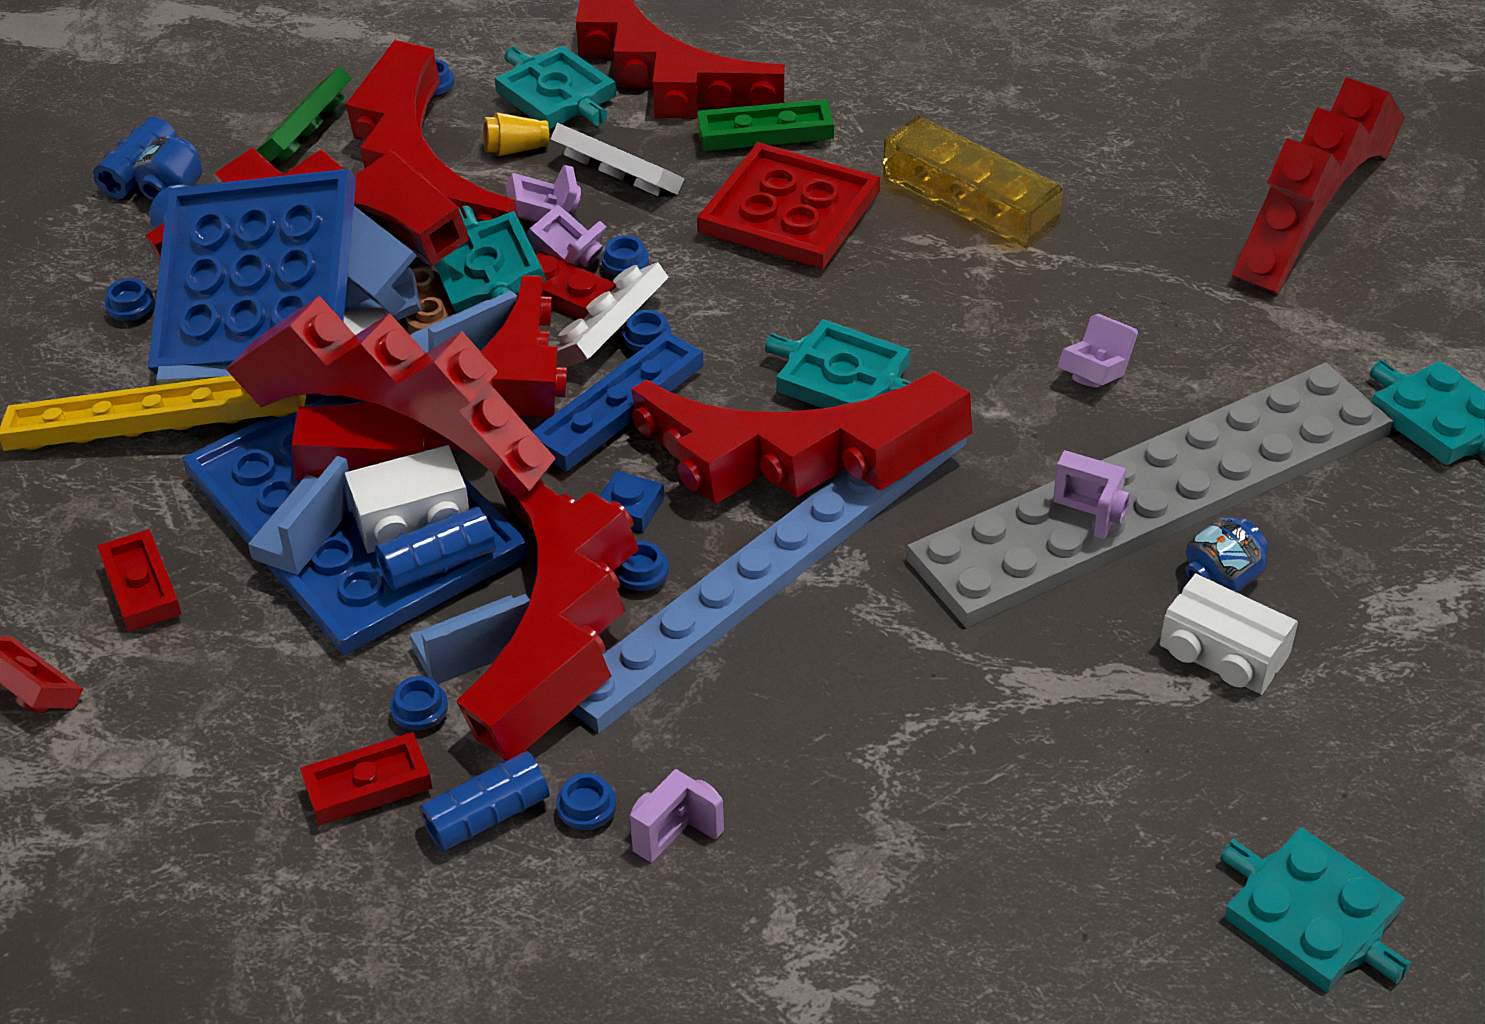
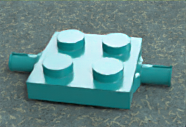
(555, 86)
(488, 262)
(838, 365)
(1434, 409)
(1315, 909)

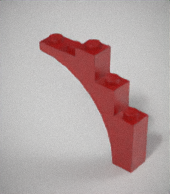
(678, 73)
(390, 114)
(1310, 173)
(384, 191)
(386, 367)
(375, 434)
(801, 449)
(557, 647)

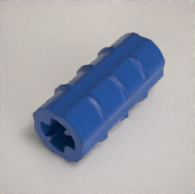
(116, 171)
(435, 548)
(484, 801)

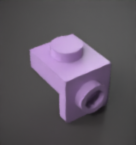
(537, 197)
(566, 238)
(1101, 354)
(1092, 488)
(668, 810)

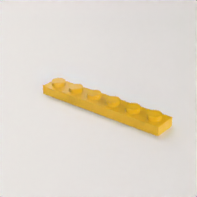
(134, 412)

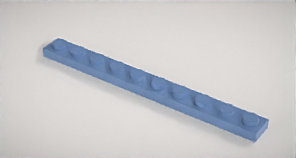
(738, 589)

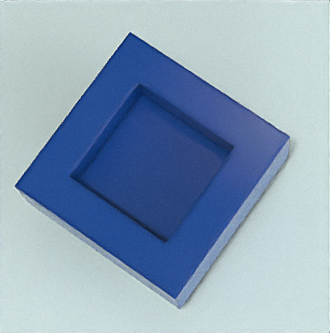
(636, 495)

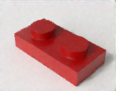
(570, 285)
(139, 580)
(34, 680)
(366, 778)

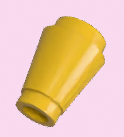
(513, 134)

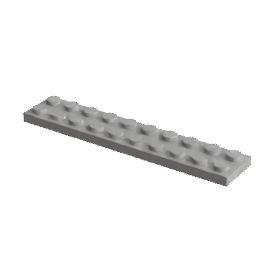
(1173, 484)

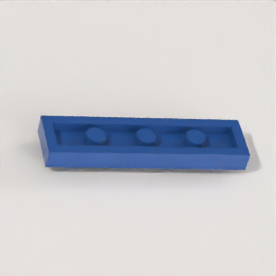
(609, 403)

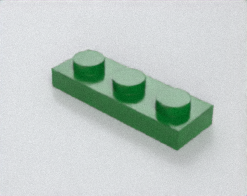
(305, 117)
(765, 124)

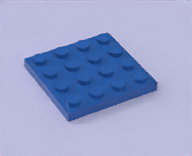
(246, 260)

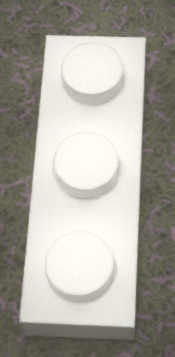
(616, 162)
(608, 313)

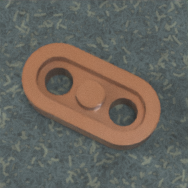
(433, 301)

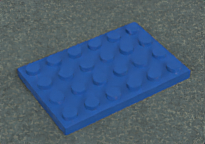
(342, 583)

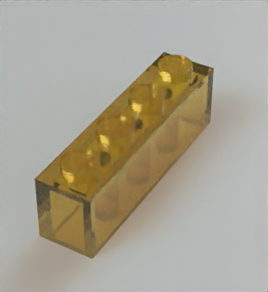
(972, 181)

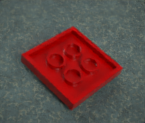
(789, 205)

